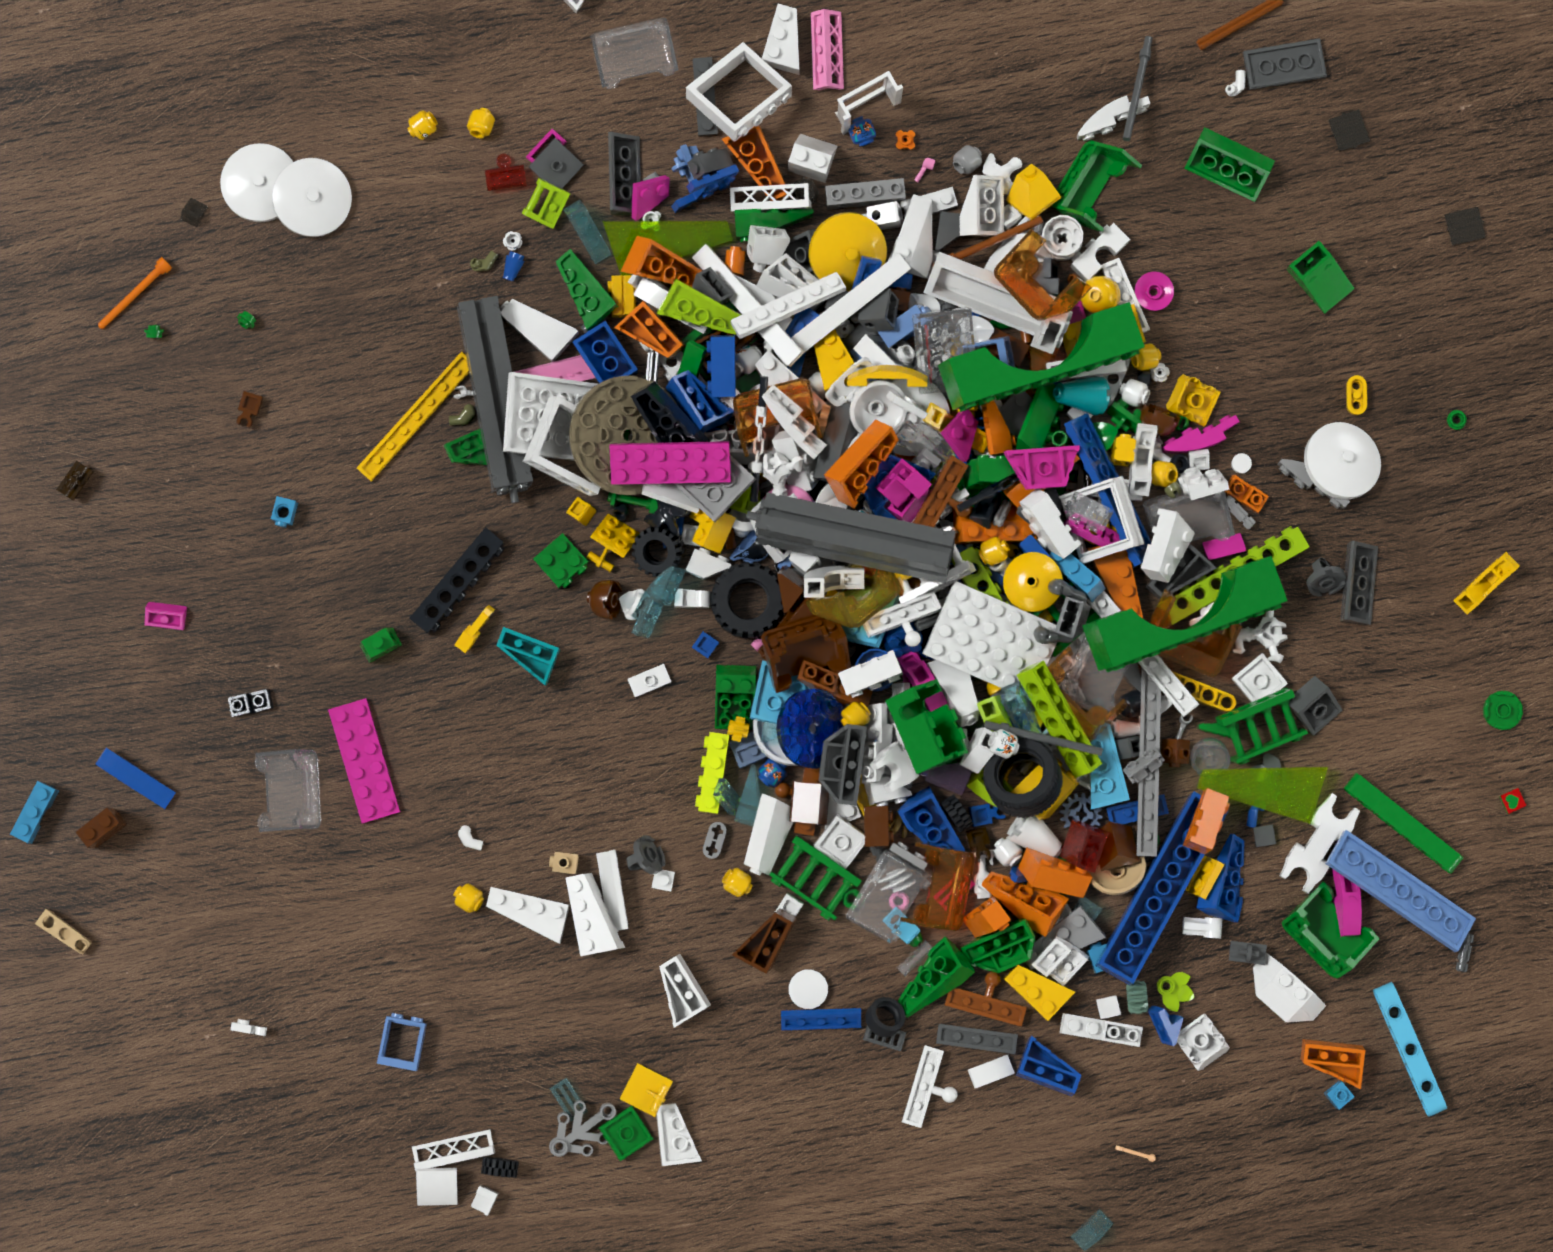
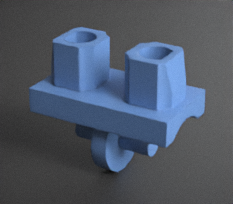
(684, 155)

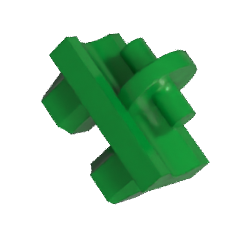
(1122, 417)

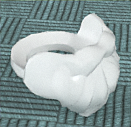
(629, 603)

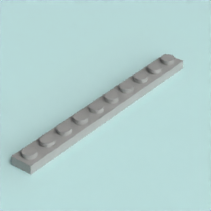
(1149, 786)

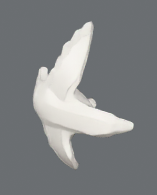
(993, 169)

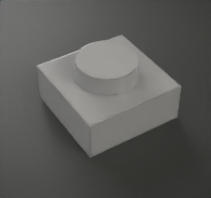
(928, 459)

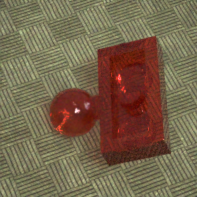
(505, 176)

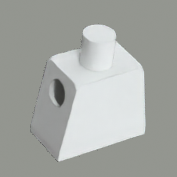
(890, 214)
(766, 245)

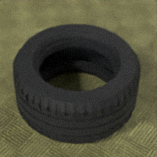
(1033, 801)

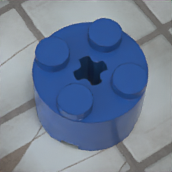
(895, 641)

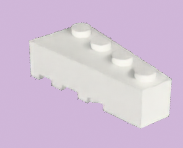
(591, 916)

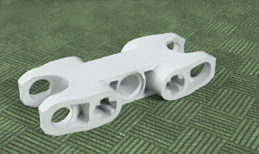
(899, 763)
(1311, 856)

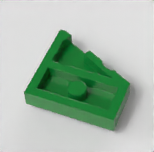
(467, 449)

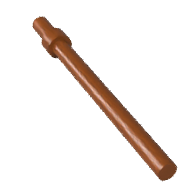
(996, 239)

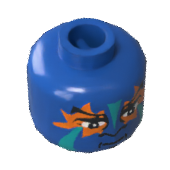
(862, 131)
(772, 773)

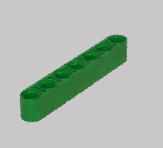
(1403, 823)

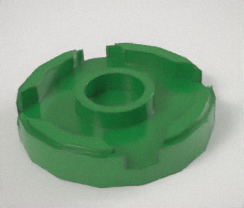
(1502, 710)

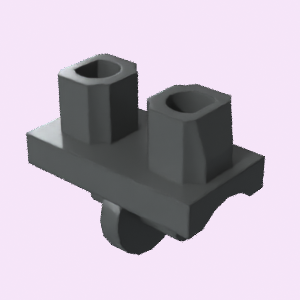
(1247, 952)

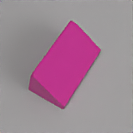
(1219, 549)
(165, 615)

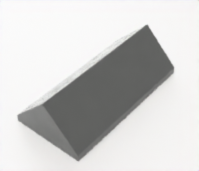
(623, 171)
(837, 437)
(1360, 583)

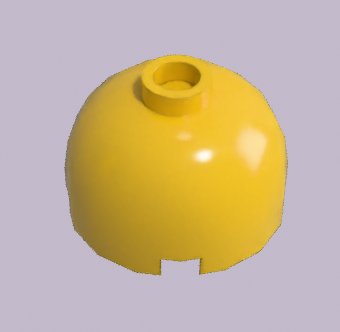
(1103, 294)

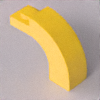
(1486, 582)

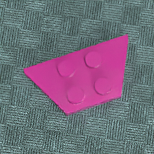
(1043, 466)

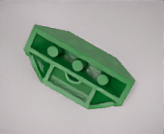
(1002, 948)

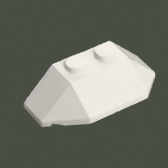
(1285, 992)

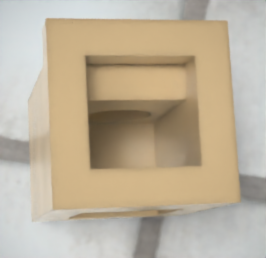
(572, 863)

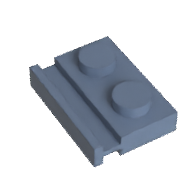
(746, 751)

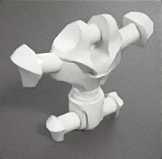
(777, 470)
(1267, 632)

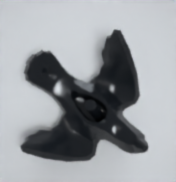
(665, 514)

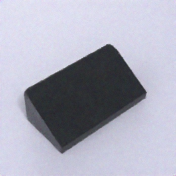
(984, 511)

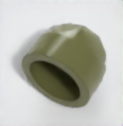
(1173, 489)

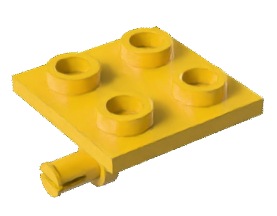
(613, 536)
(646, 1090)

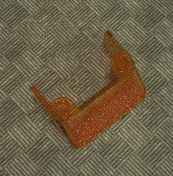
(1016, 275)
(746, 403)
(1202, 657)
(1097, 717)
(948, 888)

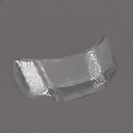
(920, 436)

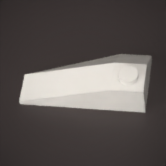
(916, 237)

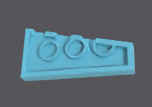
(1107, 779)

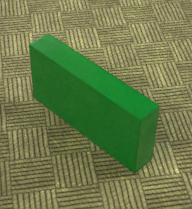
(693, 358)

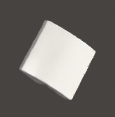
(1060, 960)
(437, 1186)

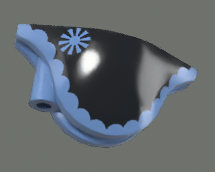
(749, 550)

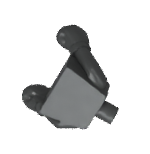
(1072, 616)

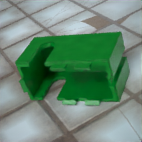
(927, 735)

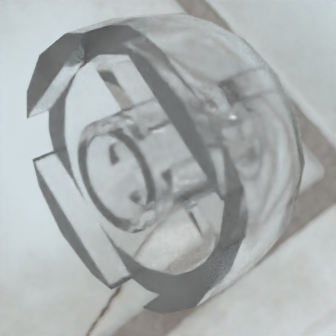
(1209, 754)

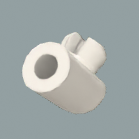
(467, 839)

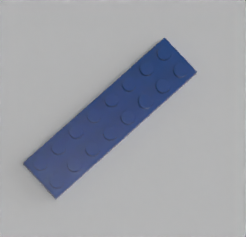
(1100, 468)

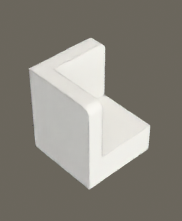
(484, 1199)

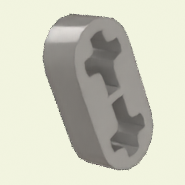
(719, 842)

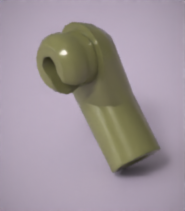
(484, 264)
(465, 416)

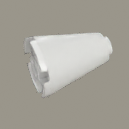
(1035, 835)

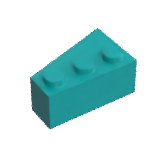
(529, 653)

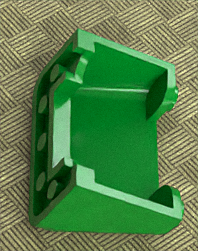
(1317, 931)

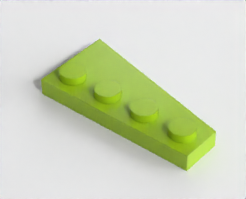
(695, 307)

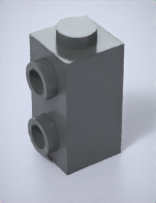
(709, 162)

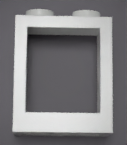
(877, 352)

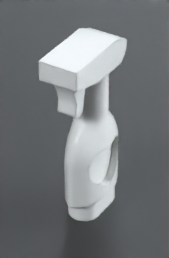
(981, 875)

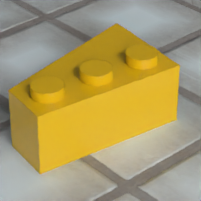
(1038, 991)

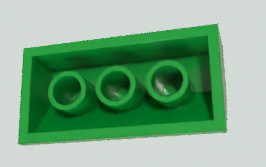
(1229, 164)
(1040, 419)

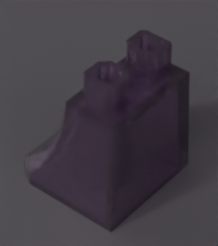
(949, 778)

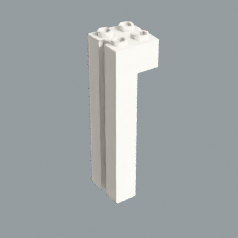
(980, 290)

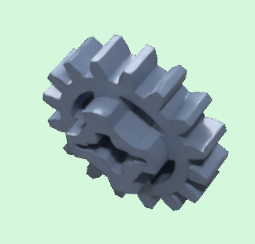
(1072, 813)

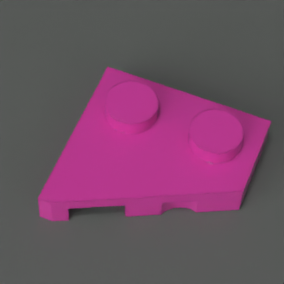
(648, 195)
(961, 433)

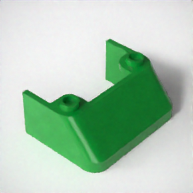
(1087, 178)

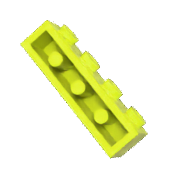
(714, 769)

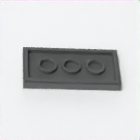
(1284, 64)

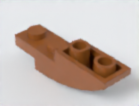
(821, 678)

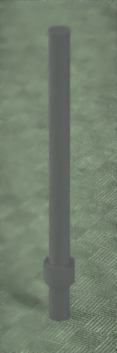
(1144, 56)
(1044, 738)

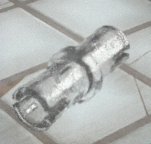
(915, 958)

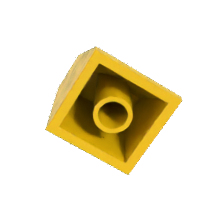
(1034, 778)

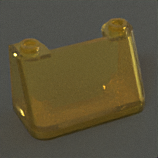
(857, 606)

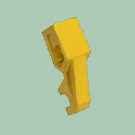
(472, 632)

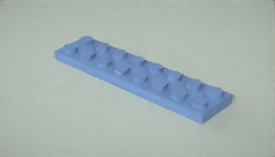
(1400, 891)

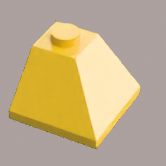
(1032, 192)

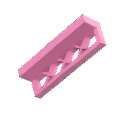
(823, 49)
(570, 369)

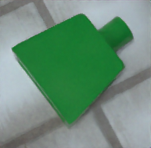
(380, 644)

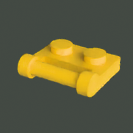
(1204, 877)

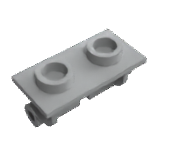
(1135, 769)

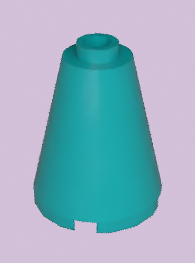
(1084, 394)

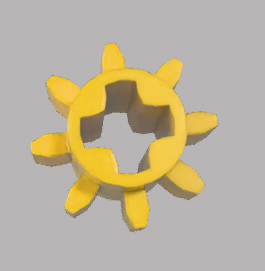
(738, 729)

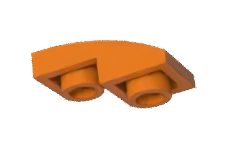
(1246, 494)

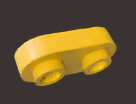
(1358, 395)

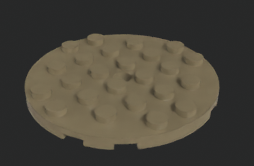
(601, 421)

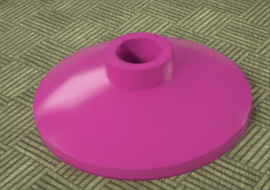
(1161, 284)

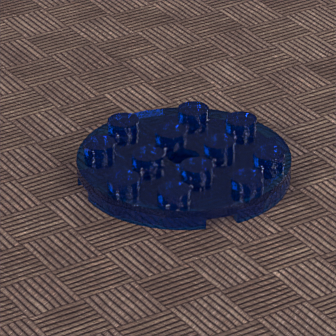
(795, 718)

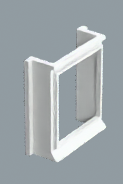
(889, 86)
(1126, 514)

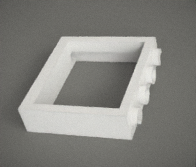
(721, 69)
(532, 456)

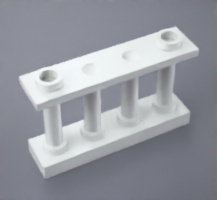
(961, 569)

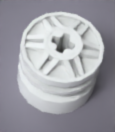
(1058, 227)

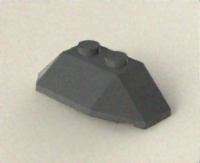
(843, 763)

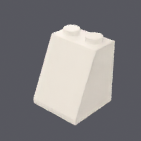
(811, 158)

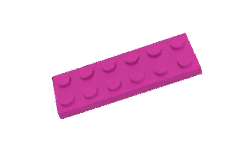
(670, 462)
(364, 760)

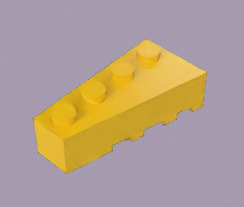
(832, 359)

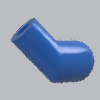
(1252, 816)

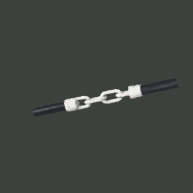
(761, 411)

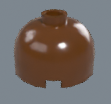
(1159, 416)
(604, 599)

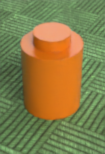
(735, 260)

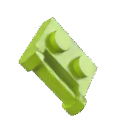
(552, 205)

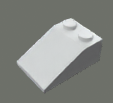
(983, 207)

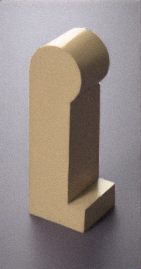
(63, 931)

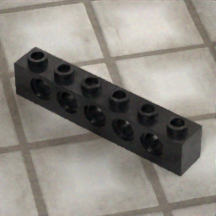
(484, 539)

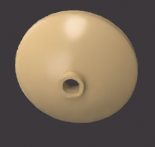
(1128, 880)

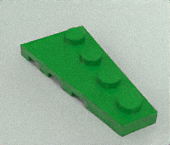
(588, 294)

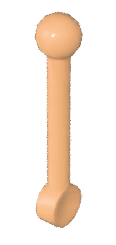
(1151, 1157)

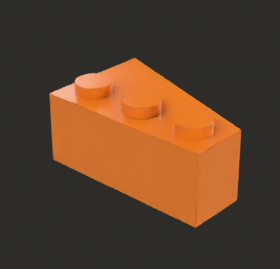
(650, 329)
(1207, 821)
(1054, 874)
(987, 918)

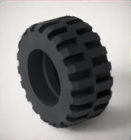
(721, 600)

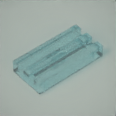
(727, 793)
(558, 1098)

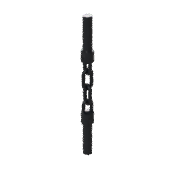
(986, 493)

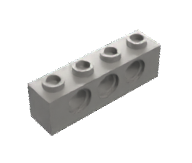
(864, 193)

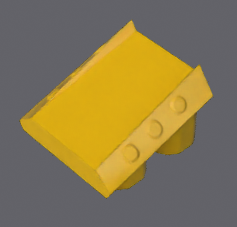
(1193, 399)

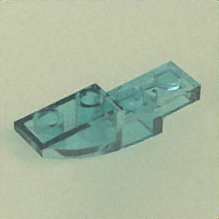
(658, 594)

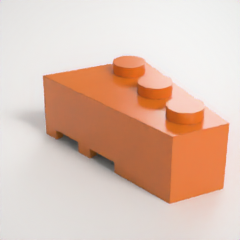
(1335, 1059)

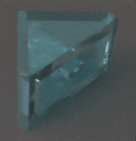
(1092, 1230)

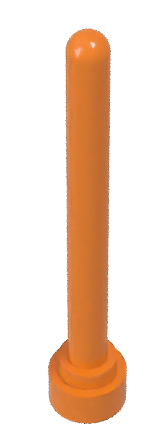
(160, 268)

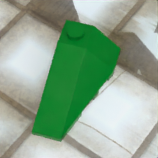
(773, 218)
(940, 974)

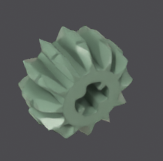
(1137, 997)

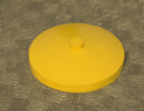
(841, 244)

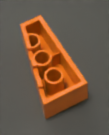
(1118, 580)

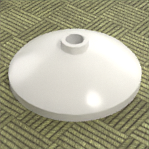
(885, 411)

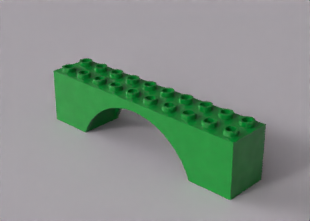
(982, 377)
(1242, 594)

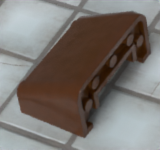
(808, 640)

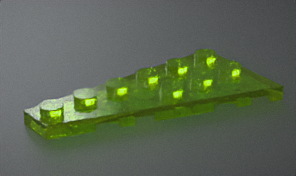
(677, 236)
(1278, 790)

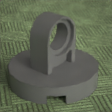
(1325, 578)
(646, 856)

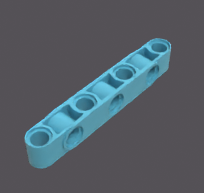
(1416, 1063)

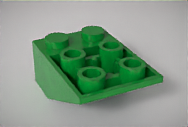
(1320, 277)
(986, 471)
(734, 694)

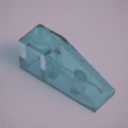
(587, 231)
(1019, 707)
(749, 800)

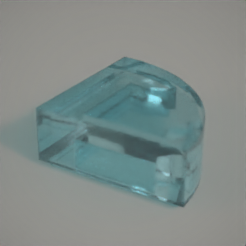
(768, 732)

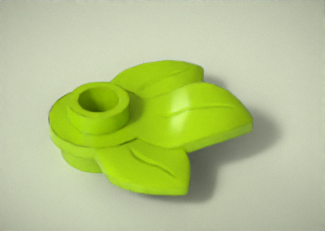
(1177, 992)

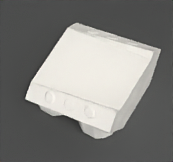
(1202, 1042)

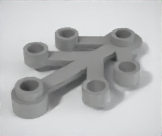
(579, 1131)

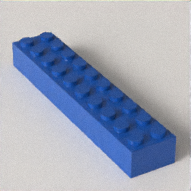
(1153, 900)

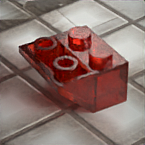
(1084, 845)

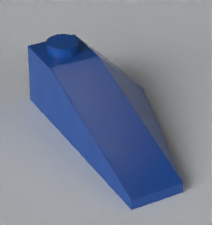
(928, 821)
(1224, 897)

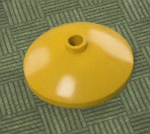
(1016, 577)

